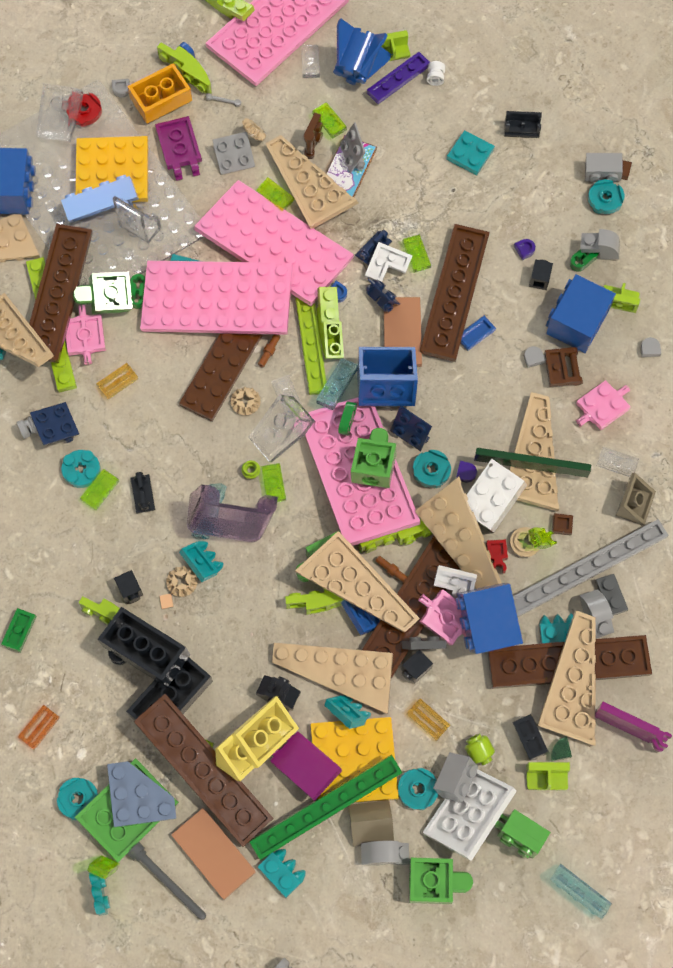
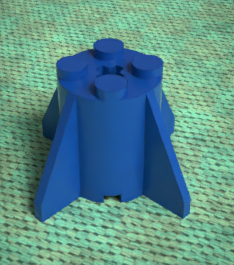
(359, 53)

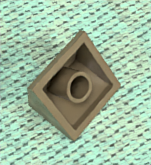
(636, 500)
(371, 822)

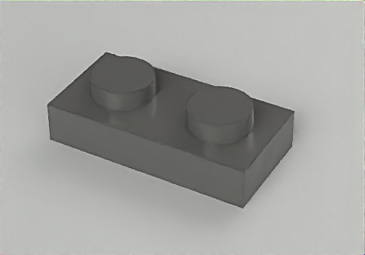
(610, 589)
(431, 643)

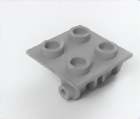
(353, 149)
(233, 153)

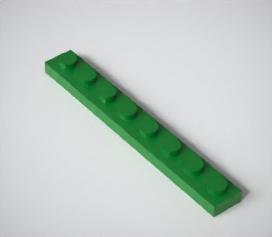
(325, 807)

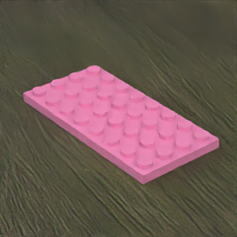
(270, 34)
(260, 232)
(217, 297)
(359, 509)

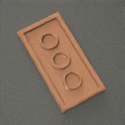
(403, 325)
(213, 853)

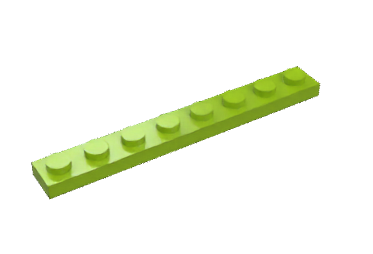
(63, 370)

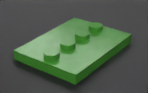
(98, 821)

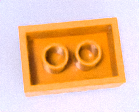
(160, 93)

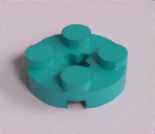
(602, 205)
(89, 474)
(433, 479)
(67, 792)
(407, 794)

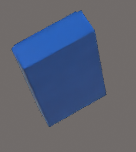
(477, 332)

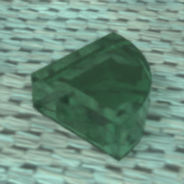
(561, 750)

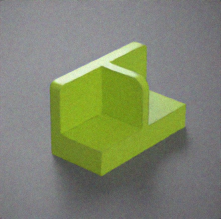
(397, 45)
(624, 299)
(547, 775)

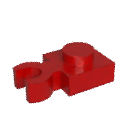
(498, 553)

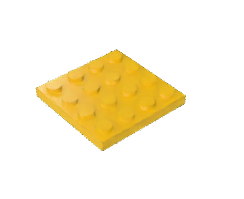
(112, 157)
(357, 751)

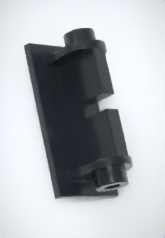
(142, 493)

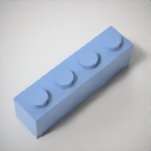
(98, 199)

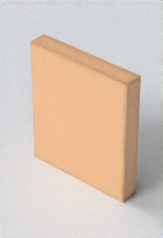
(166, 601)

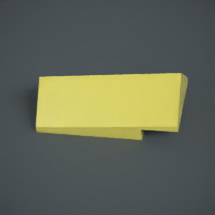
(255, 740)

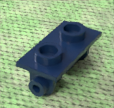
(366, 252)
(377, 290)

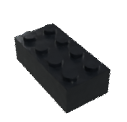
(144, 647)
(182, 691)

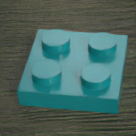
(470, 152)

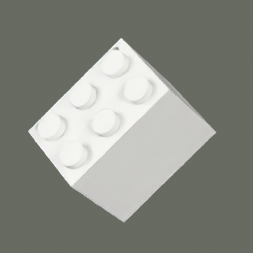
(494, 494)

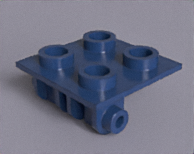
(54, 424)
(411, 428)

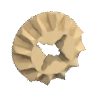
(253, 129)
(252, 405)
(519, 535)
(181, 590)

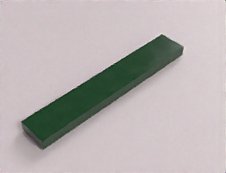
(533, 462)

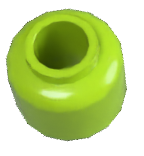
(480, 749)

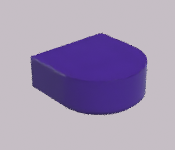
(525, 248)
(466, 472)

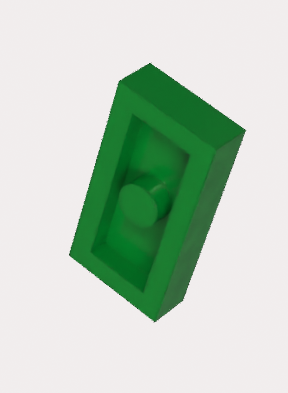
(18, 630)

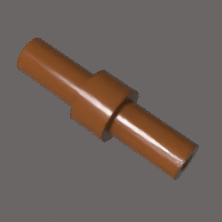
(269, 350)
(392, 569)

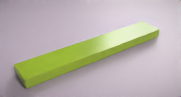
(311, 347)

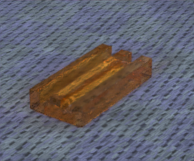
(45, 731)

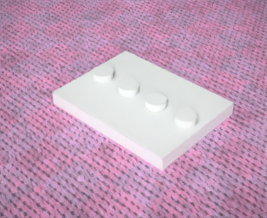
(467, 824)

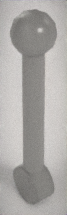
(237, 102)

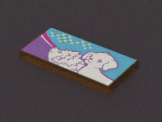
(340, 174)

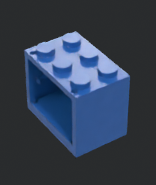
(16, 181)
(579, 313)
(387, 376)
(489, 618)

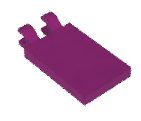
(179, 145)
(633, 726)
(305, 765)

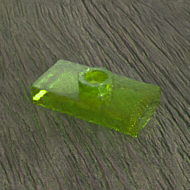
(330, 120)
(275, 194)
(415, 247)
(273, 481)
(99, 489)
(103, 867)

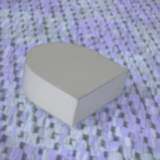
(120, 87)
(650, 348)
(534, 356)

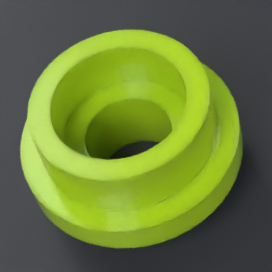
(250, 464)

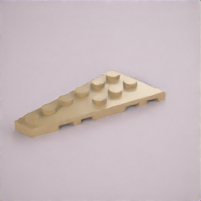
(311, 187)
(15, 240)
(19, 337)
(536, 440)
(458, 532)
(348, 575)
(348, 671)
(572, 692)

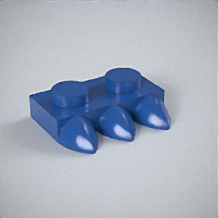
(361, 619)

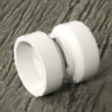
(436, 70)

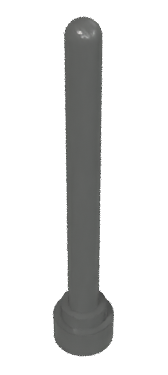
(139, 854)

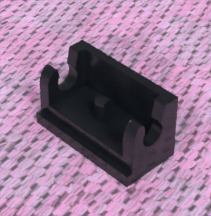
(522, 124)
(531, 737)

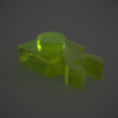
(540, 538)

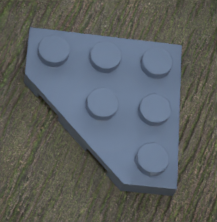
(137, 797)

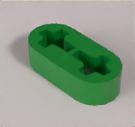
(587, 260)
(134, 290)
(347, 418)

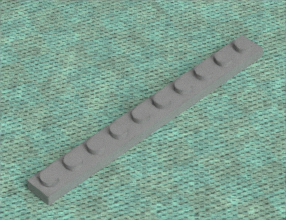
(589, 567)

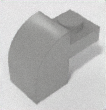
(605, 242)
(596, 605)
(384, 853)

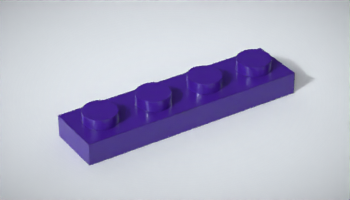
(398, 78)

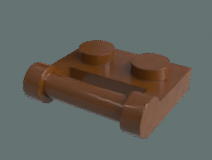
(313, 135)
(557, 367)

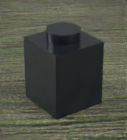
(541, 274)
(129, 587)
(416, 667)

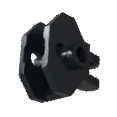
(278, 687)

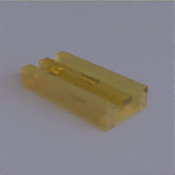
(120, 387)
(440, 731)

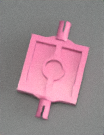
(85, 335)
(603, 405)
(442, 616)

